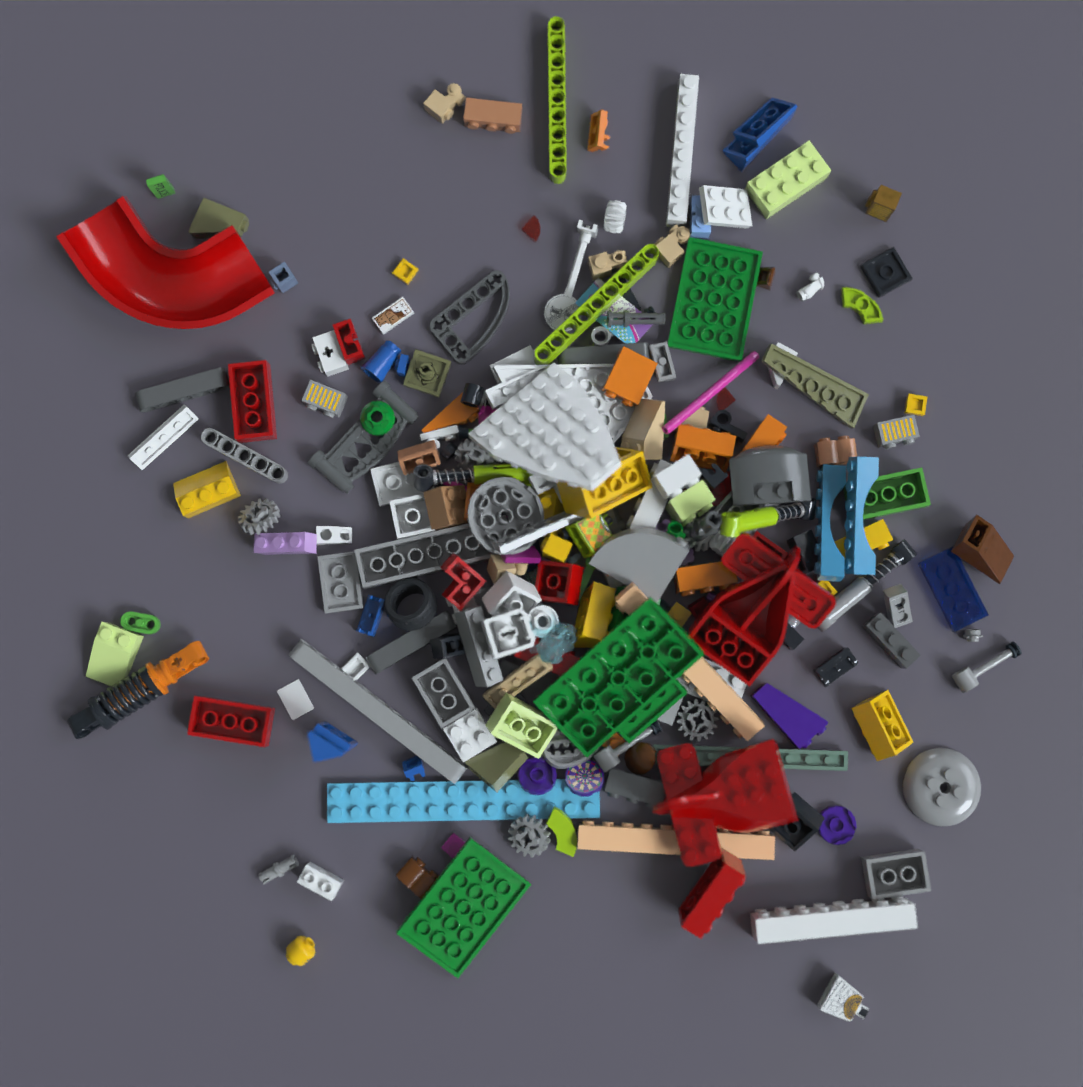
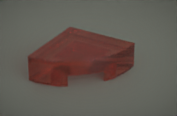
(532, 228)
(724, 399)

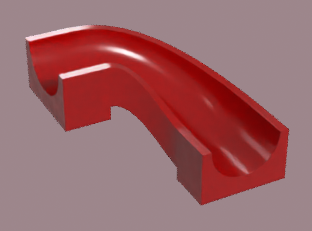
(160, 282)

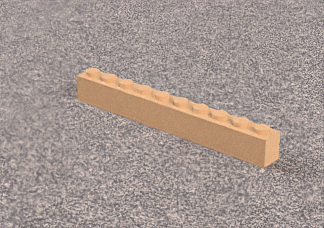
(706, 679)
(664, 841)

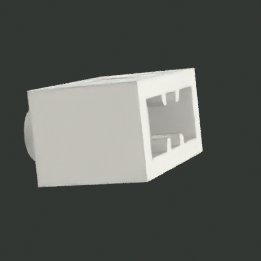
(335, 363)
(320, 881)

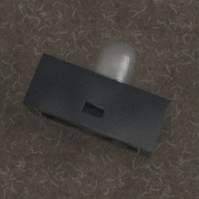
(792, 637)

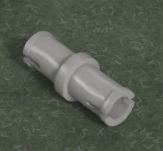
(278, 869)

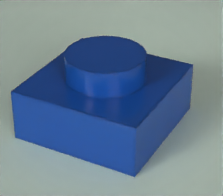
(402, 365)

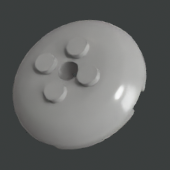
(508, 497)
(923, 784)

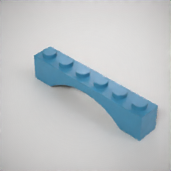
(861, 476)
(829, 559)

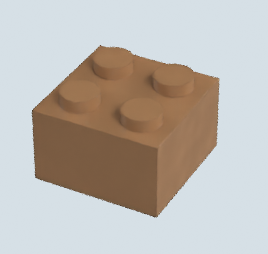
(446, 506)

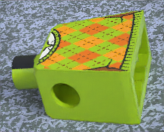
(590, 533)

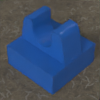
(412, 767)

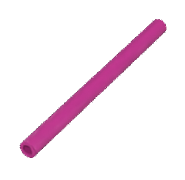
(710, 392)

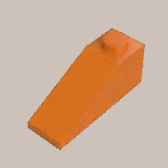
(453, 414)

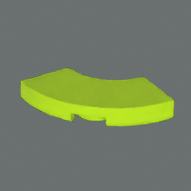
(862, 304)
(564, 831)

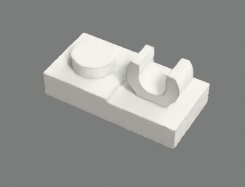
(447, 433)

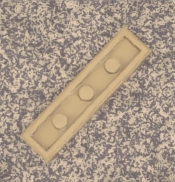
(517, 680)

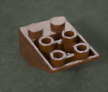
(983, 549)

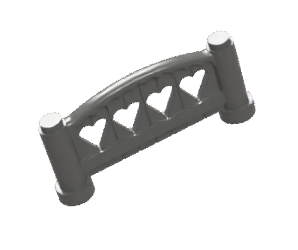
(332, 465)

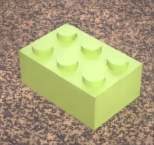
(690, 503)
(521, 725)

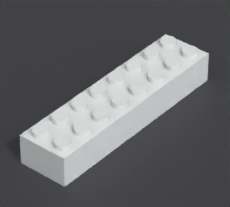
(833, 919)

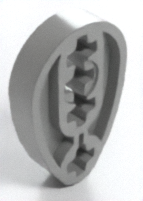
(567, 759)

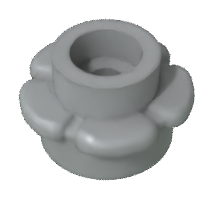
(972, 635)

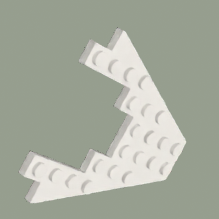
(592, 378)

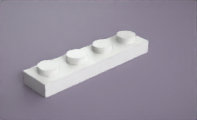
(163, 437)

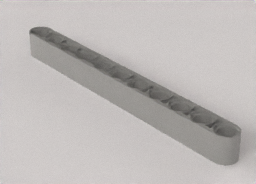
(378, 711)

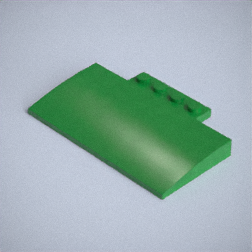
(622, 680)

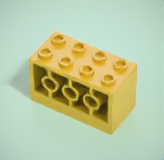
(623, 484)

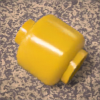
(300, 950)

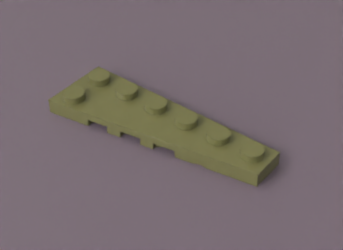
(826, 390)

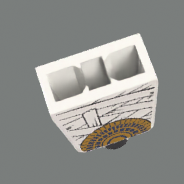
(842, 1000)

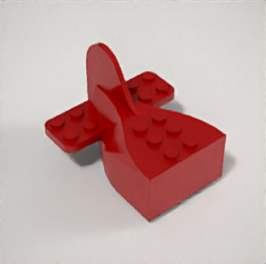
(749, 619)
(735, 793)

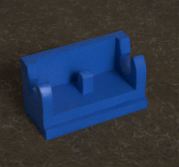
(371, 616)

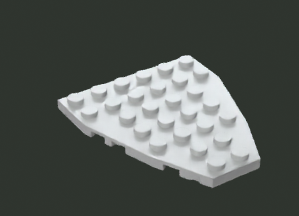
(551, 432)

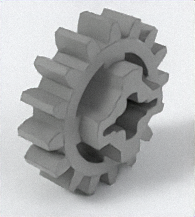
(474, 455)
(259, 516)
(700, 710)
(536, 833)

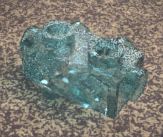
(556, 643)

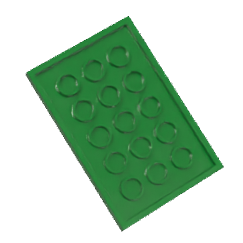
(715, 299)
(463, 907)

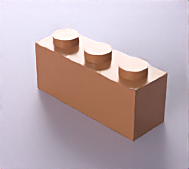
(492, 115)

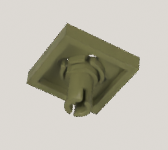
(422, 362)

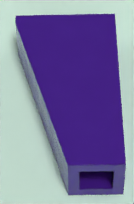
(790, 717)

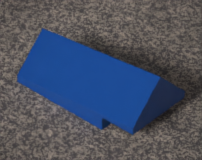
(758, 131)
(329, 742)

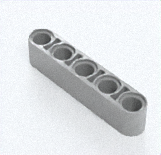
(236, 451)

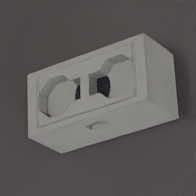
(897, 605)

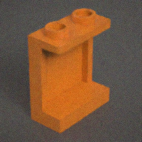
(629, 377)

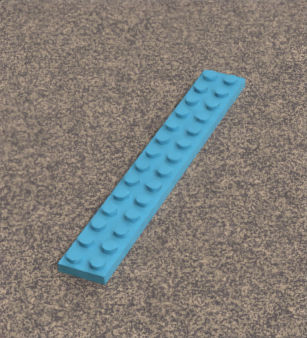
(450, 802)

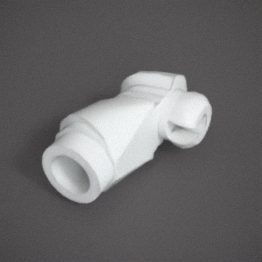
(810, 289)

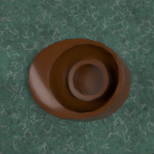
(640, 758)

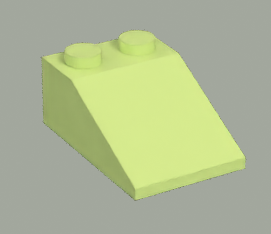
(113, 654)

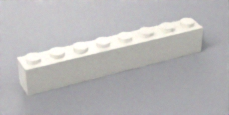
(682, 150)

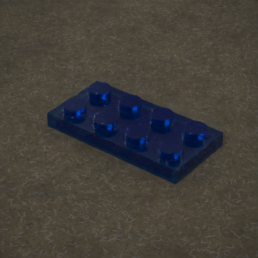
(953, 589)

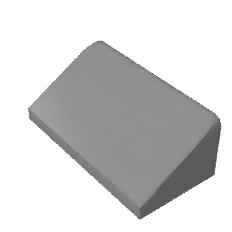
(661, 354)

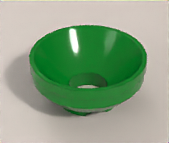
(381, 427)

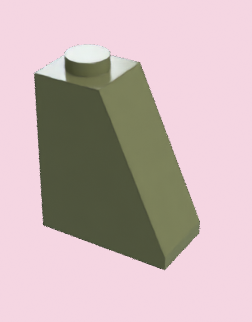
(214, 217)
(497, 764)

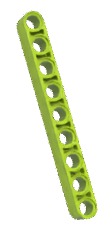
(557, 91)
(600, 297)

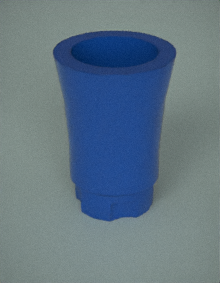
(381, 361)

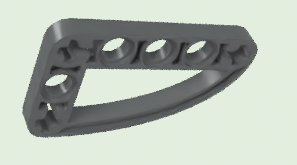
(477, 300)

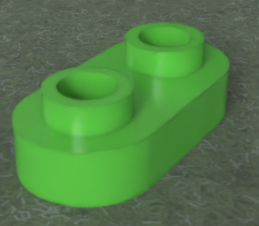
(141, 622)

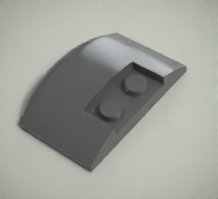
(769, 476)

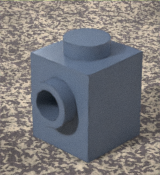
(282, 278)

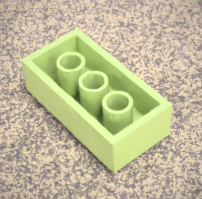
(787, 179)

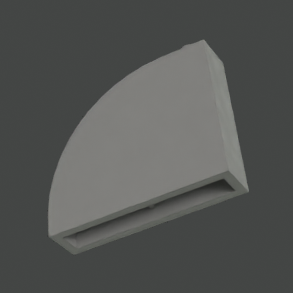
(642, 556)

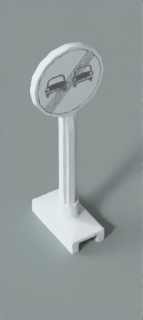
(563, 305)

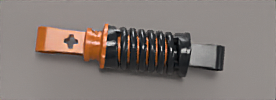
(136, 691)

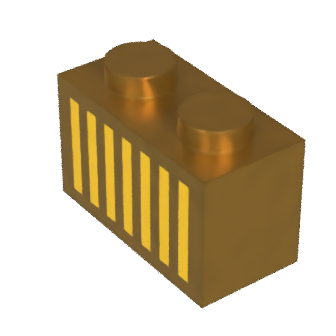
(882, 203)

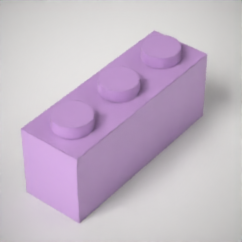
(285, 543)

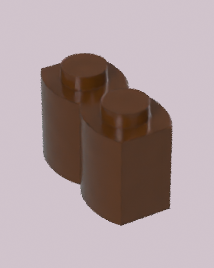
(416, 876)

